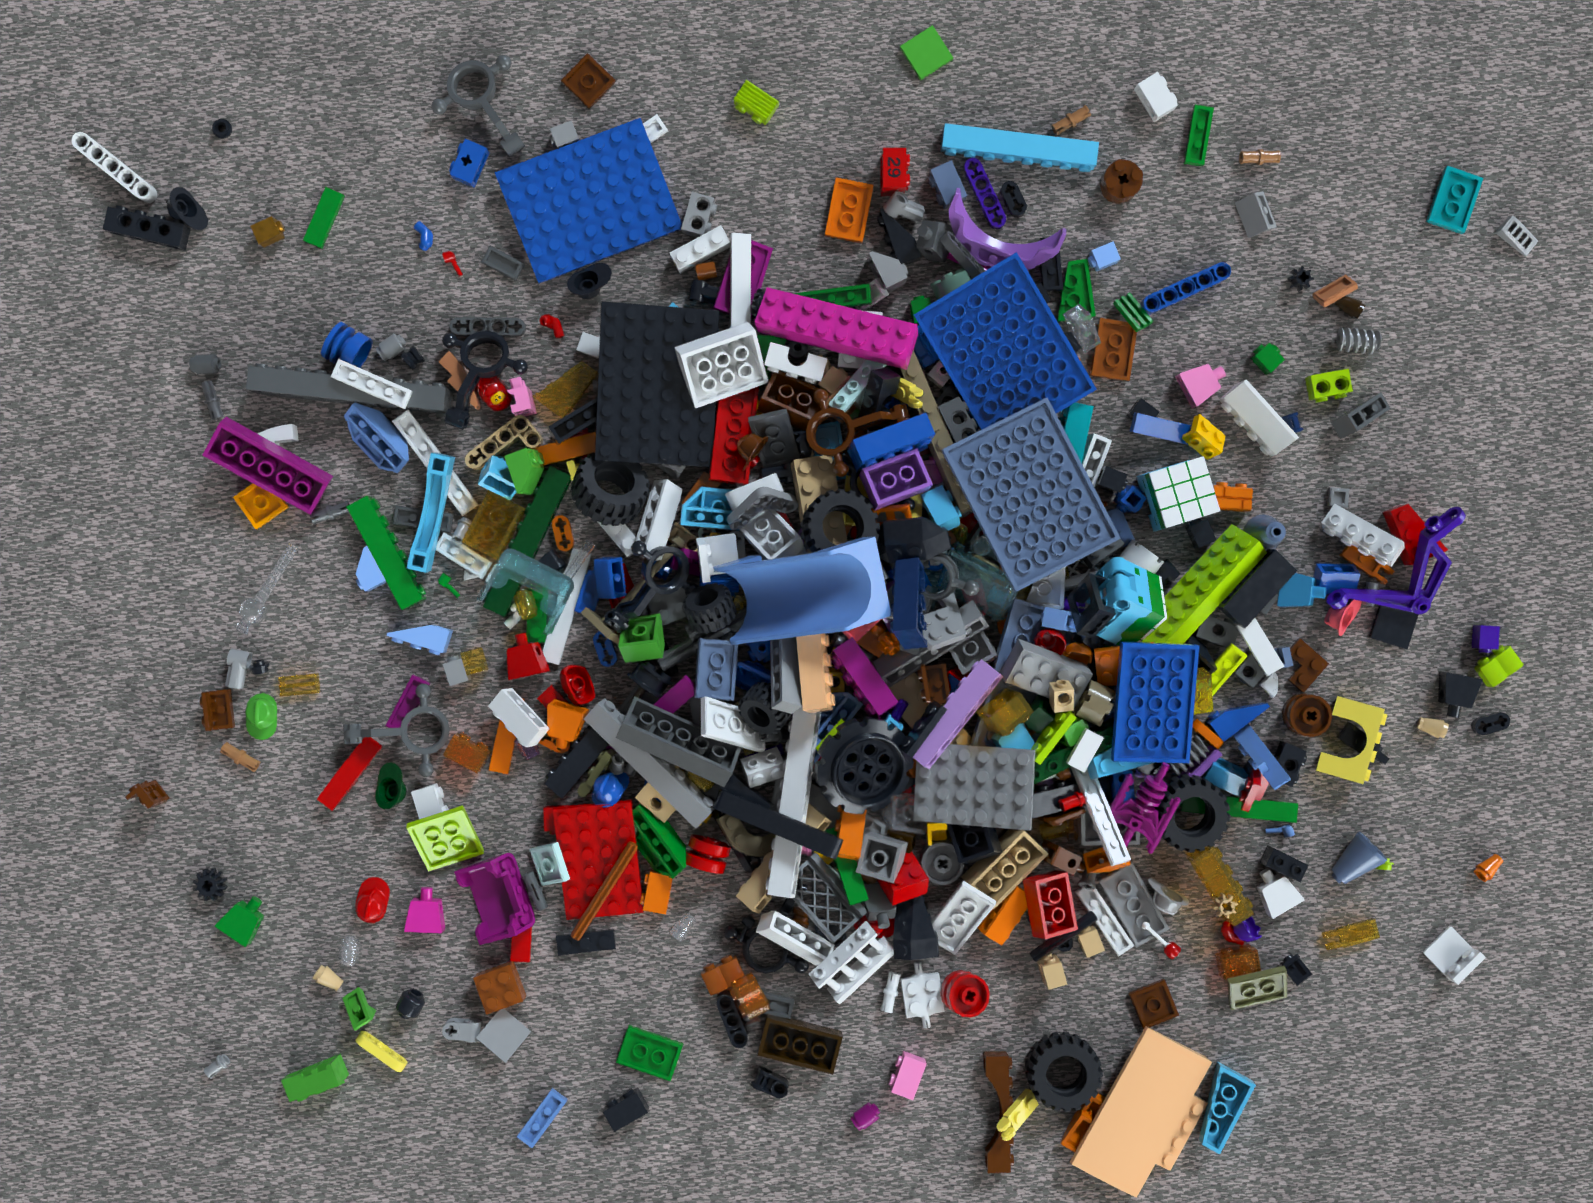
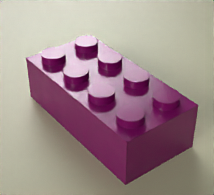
(863, 678)

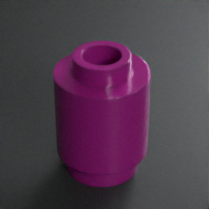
(865, 1116)

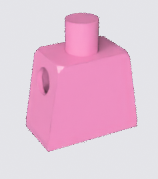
(1200, 383)

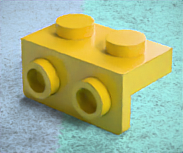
(1205, 438)

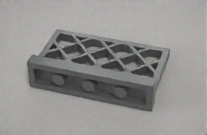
(833, 886)

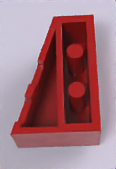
(1406, 526)

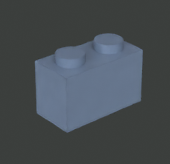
(945, 181)

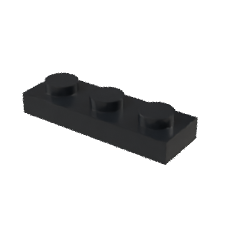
(922, 728)
(590, 942)

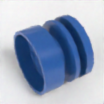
(346, 345)

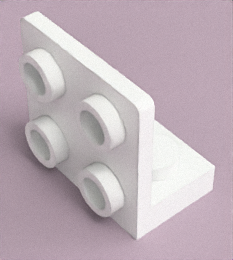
(714, 552)
(1453, 955)

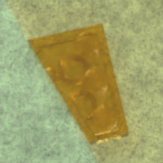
(567, 390)

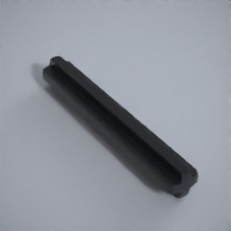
(1054, 942)

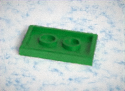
(649, 1053)

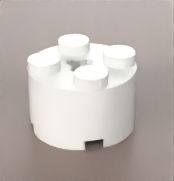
(1141, 557)

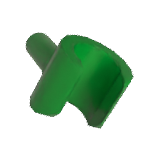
(444, 581)

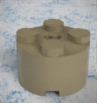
(1095, 703)

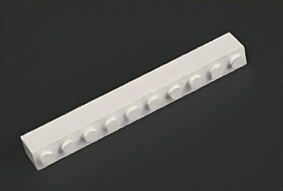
(794, 800)

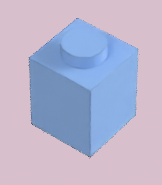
(1103, 256)

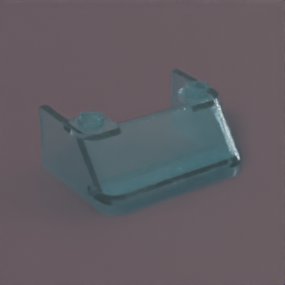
(534, 575)

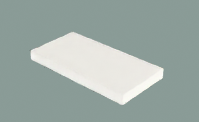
(723, 723)
(961, 916)

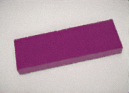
(406, 703)

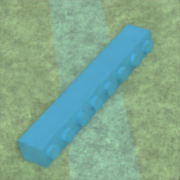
(1019, 147)

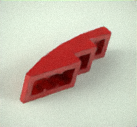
(349, 773)

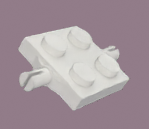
(922, 994)

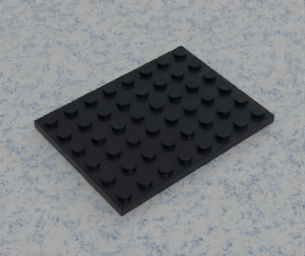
(641, 391)

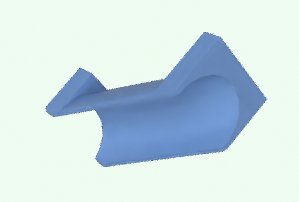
(810, 591)

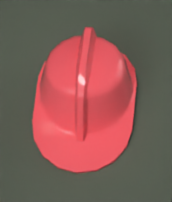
(1341, 618)

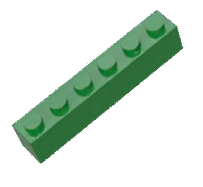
(386, 552)

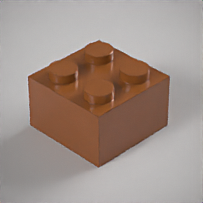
(499, 987)

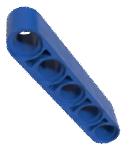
(1191, 282)

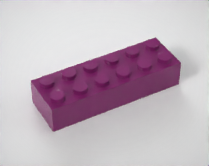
(267, 465)

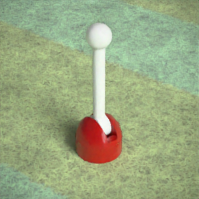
(1170, 949)

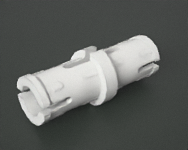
(890, 992)

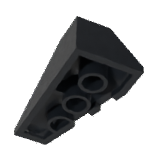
(914, 932)

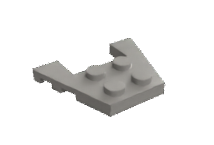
(943, 625)

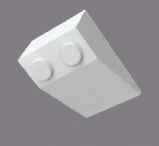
(772, 535)

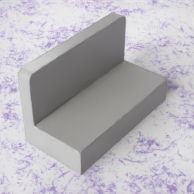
(1255, 214)

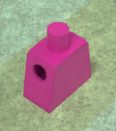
(425, 914)

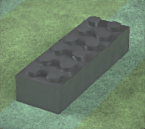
(677, 742)

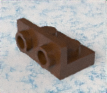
(149, 793)

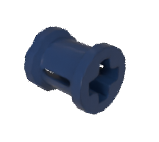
(1293, 417)

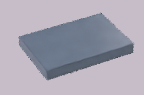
(716, 669)

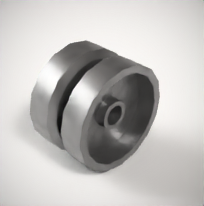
(940, 873)

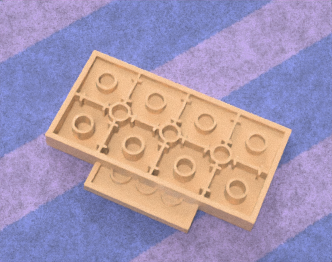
(1145, 1114)

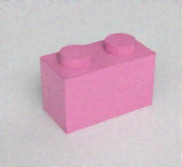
(907, 1075)

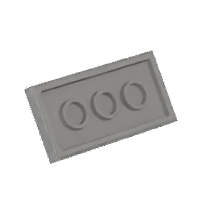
(1133, 903)

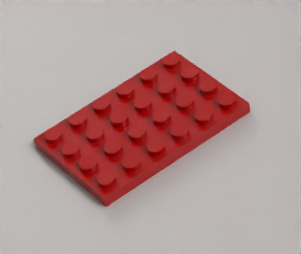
(590, 845)

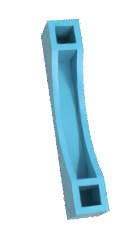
(427, 535)

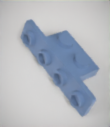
(1261, 757)

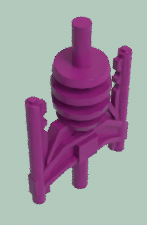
(1140, 813)

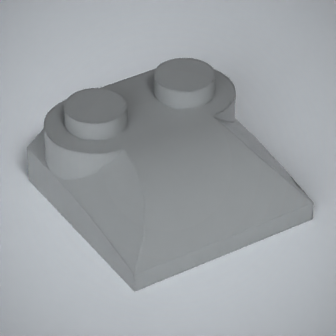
(973, 650)

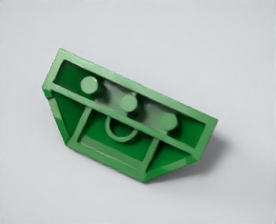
(659, 843)

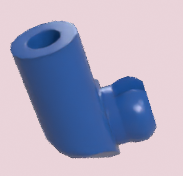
(426, 236)

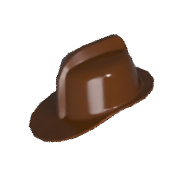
(750, 447)

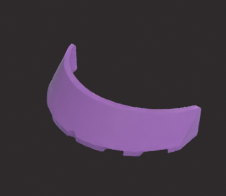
(992, 251)

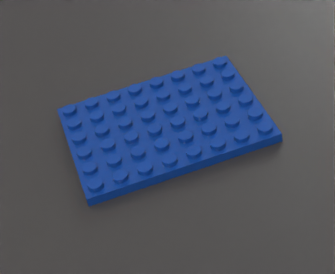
(589, 200)
(1004, 345)

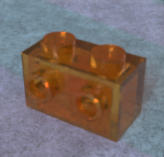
(467, 753)

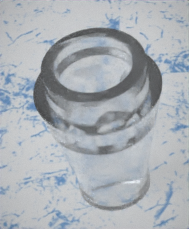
(682, 927)

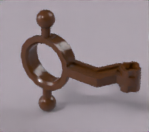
(883, 419)

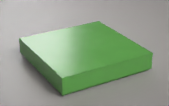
(926, 52)

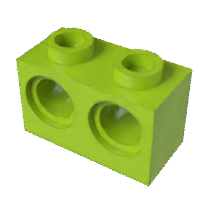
(1327, 381)

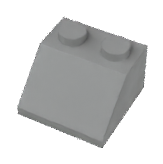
(888, 269)
(881, 857)

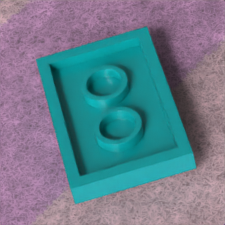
(1454, 199)

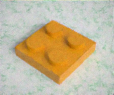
(259, 505)

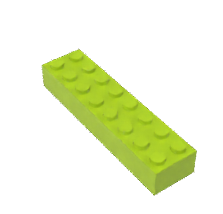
(1207, 585)

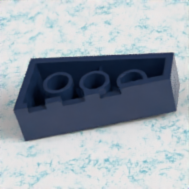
(909, 603)

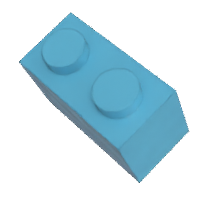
(940, 508)

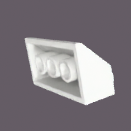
(1258, 418)

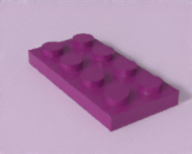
(759, 262)

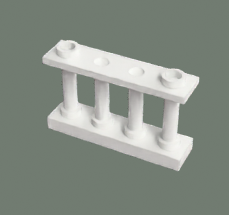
(860, 970)

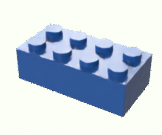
(891, 441)

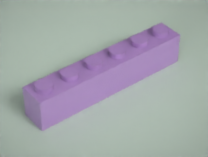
(961, 707)

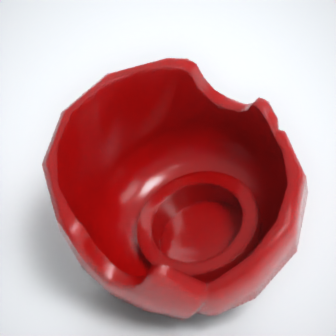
(1051, 640)

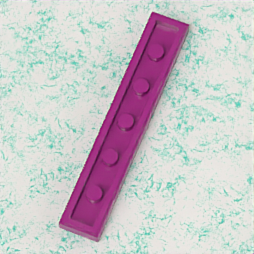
(674, 697)

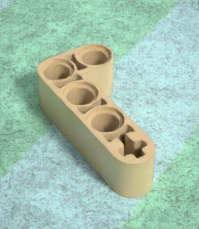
(500, 446)

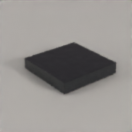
(1393, 626)

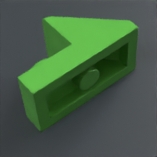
(358, 1008)

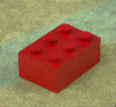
(1050, 904)

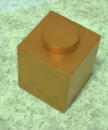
(268, 231)

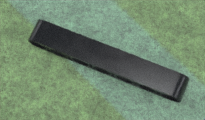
(778, 824)

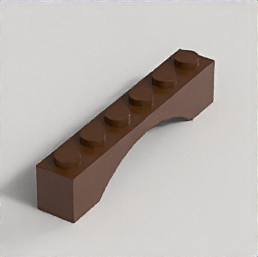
(998, 1152)

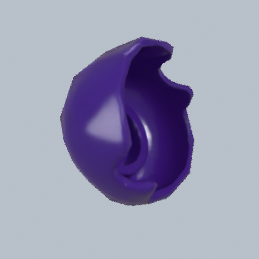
(1247, 930)

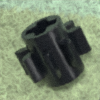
(1304, 274)

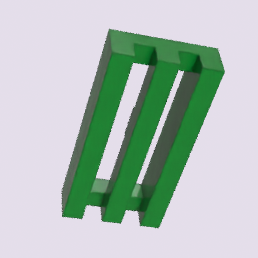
(1135, 311)

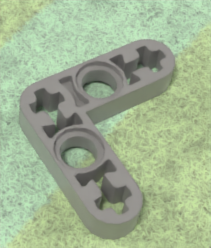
(756, 501)

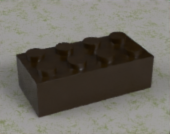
(800, 1043)

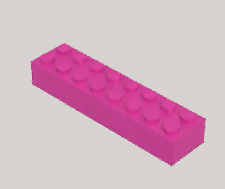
(837, 328)

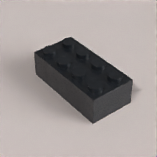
(974, 842)

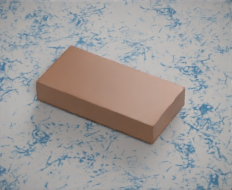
(1335, 291)

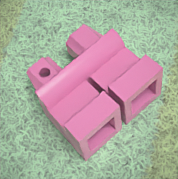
(523, 397)

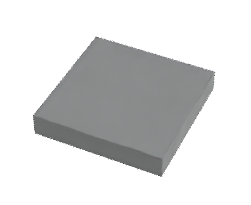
(503, 1035)

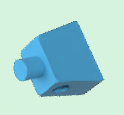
(1300, 592)

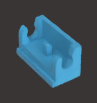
(1227, 776)

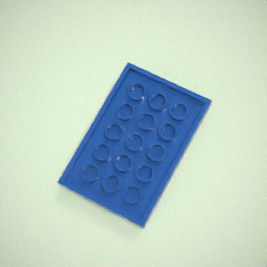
(1154, 702)

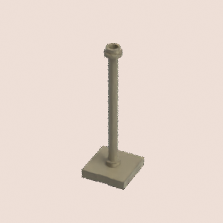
(598, 621)

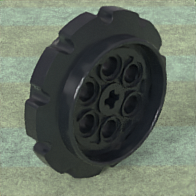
(863, 765)

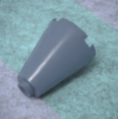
(1266, 530)
(1357, 859)

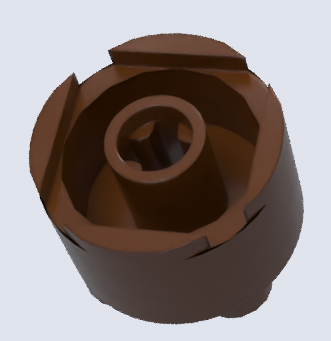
(1132, 181)

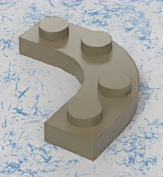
(742, 840)

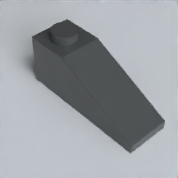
(1360, 415)

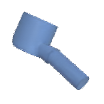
(1286, 829)

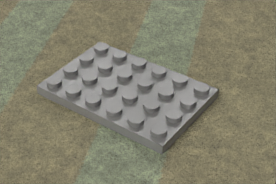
(977, 787)

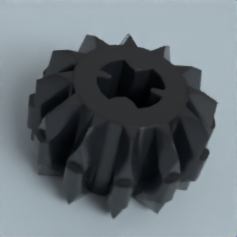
(212, 891)

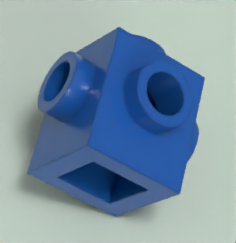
(1135, 499)
(755, 654)

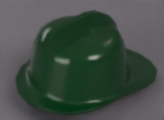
(390, 786)

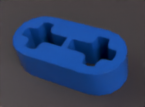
(600, 650)

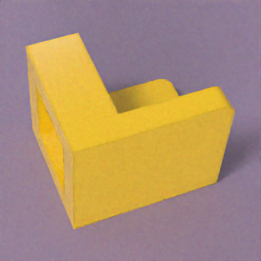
(936, 832)

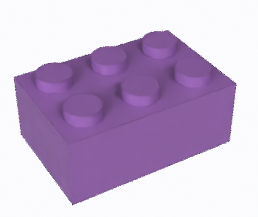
(895, 479)

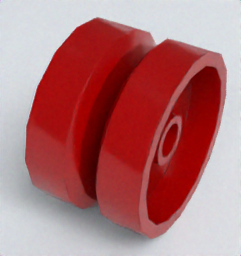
(707, 854)
(965, 993)

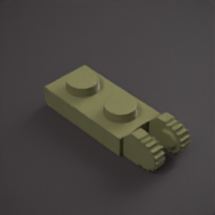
(605, 760)

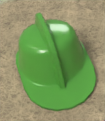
(261, 716)

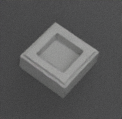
(1338, 496)

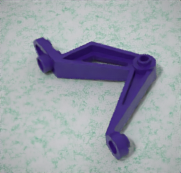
(1416, 598)

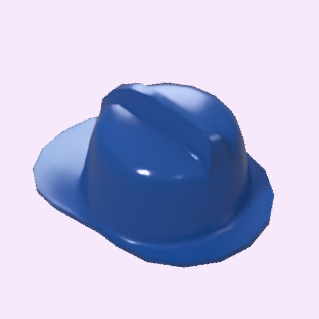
(609, 788)

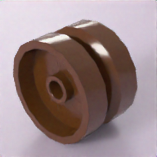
(1309, 725)

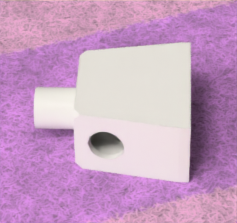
(1277, 893)

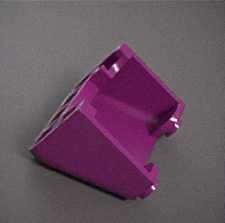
(499, 897)

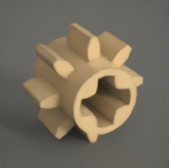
(1230, 905)

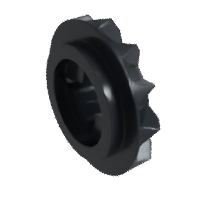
(758, 296)

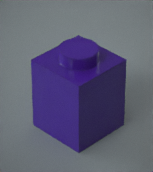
(1485, 638)

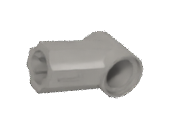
(900, 205)
(238, 664)

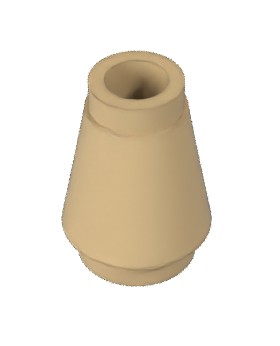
(1434, 727)
(327, 978)

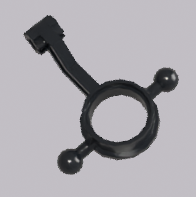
(459, 416)
(619, 617)
(800, 965)

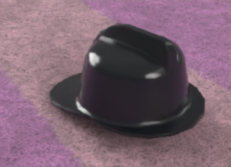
(185, 208)
(589, 280)

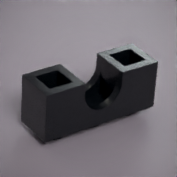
(880, 385)

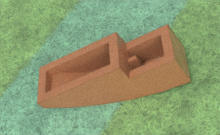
(458, 374)

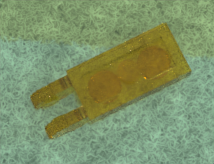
(1352, 934)

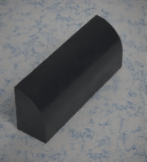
(1257, 588)

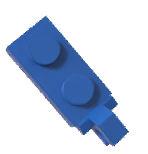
(588, 594)

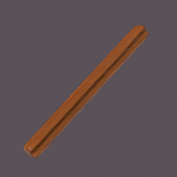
(604, 890)

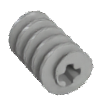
(1358, 339)
(1197, 749)

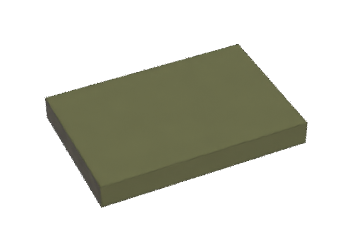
(1257, 987)

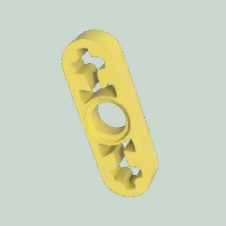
(381, 1051)

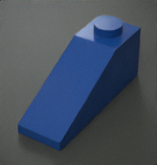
(1229, 721)

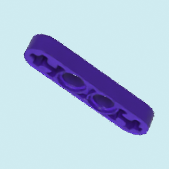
(982, 194)

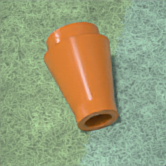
(1488, 868)

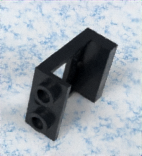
(1096, 615)

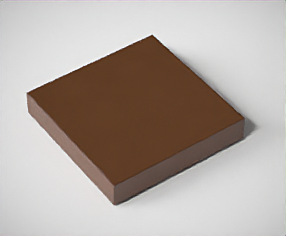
(588, 81)
(1153, 1004)

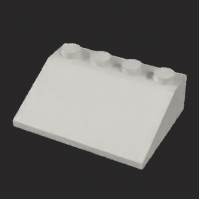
(722, 364)

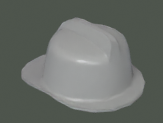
(1166, 898)

